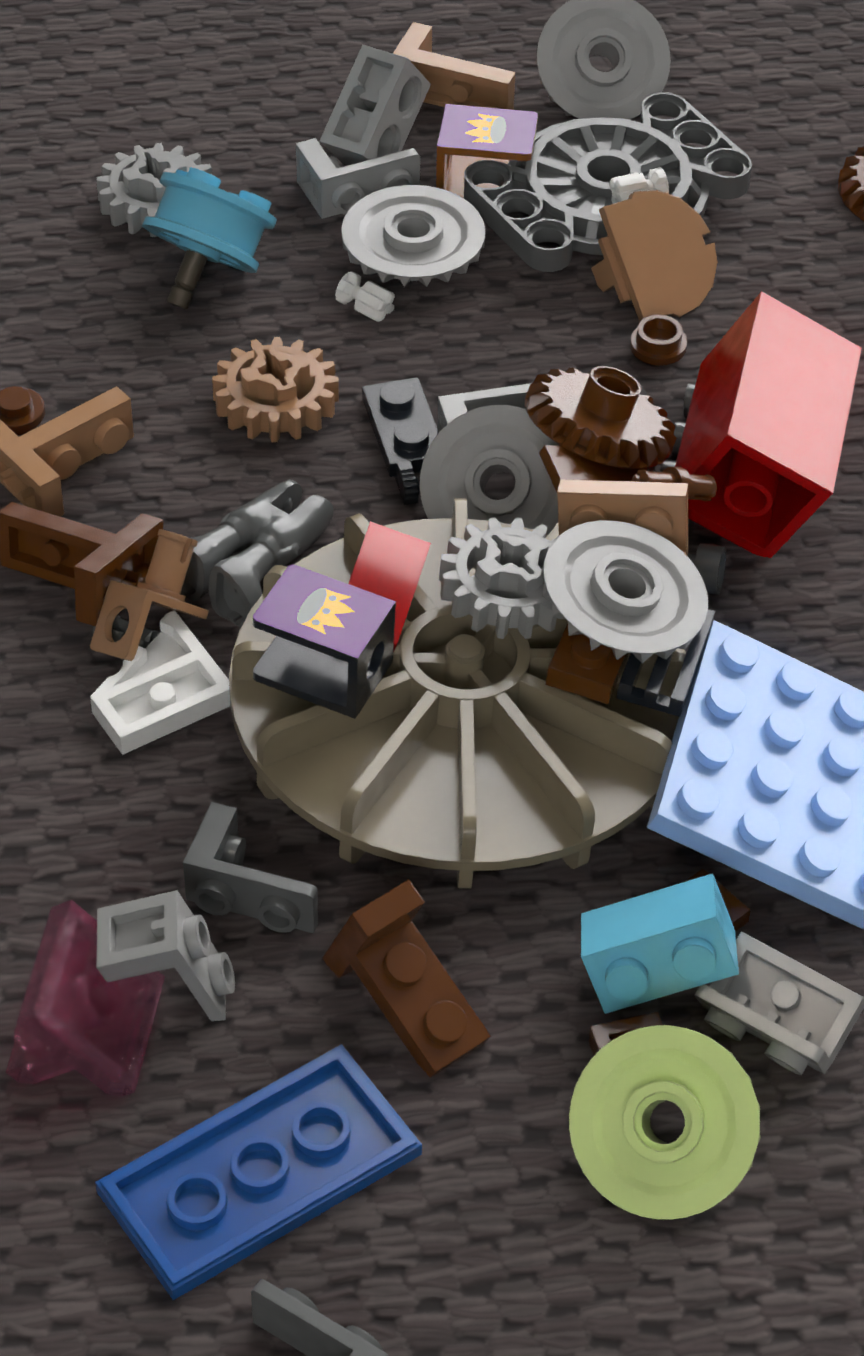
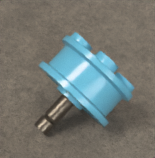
(207, 226)

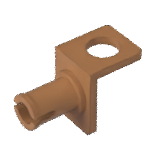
(160, 588)

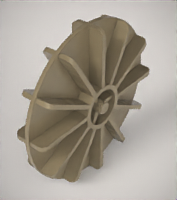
(461, 741)

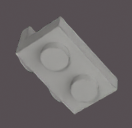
(783, 1005)

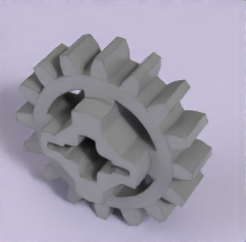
(132, 185)
(506, 577)

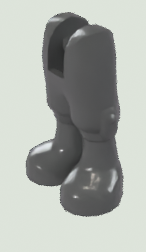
(270, 531)

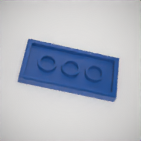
(257, 1170)

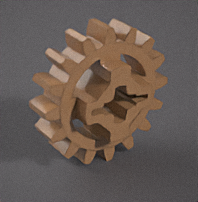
(275, 389)

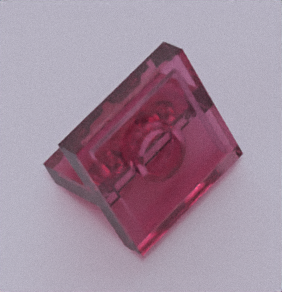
(78, 1018)

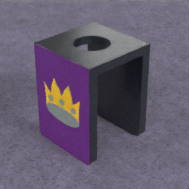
(328, 640)

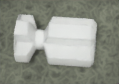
(627, 184)
(369, 299)

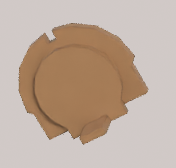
(655, 254)

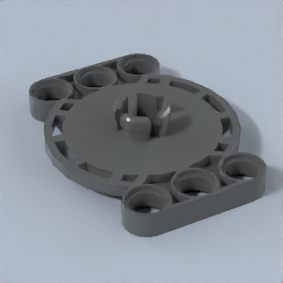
(573, 171)

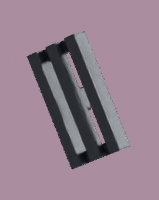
(650, 696)

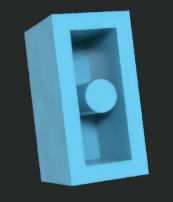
(658, 944)

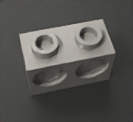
(375, 107)

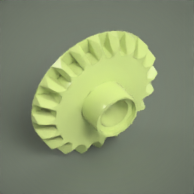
(614, 1131)

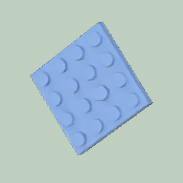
(770, 773)

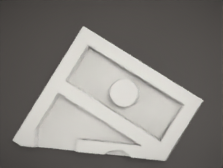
(160, 688)

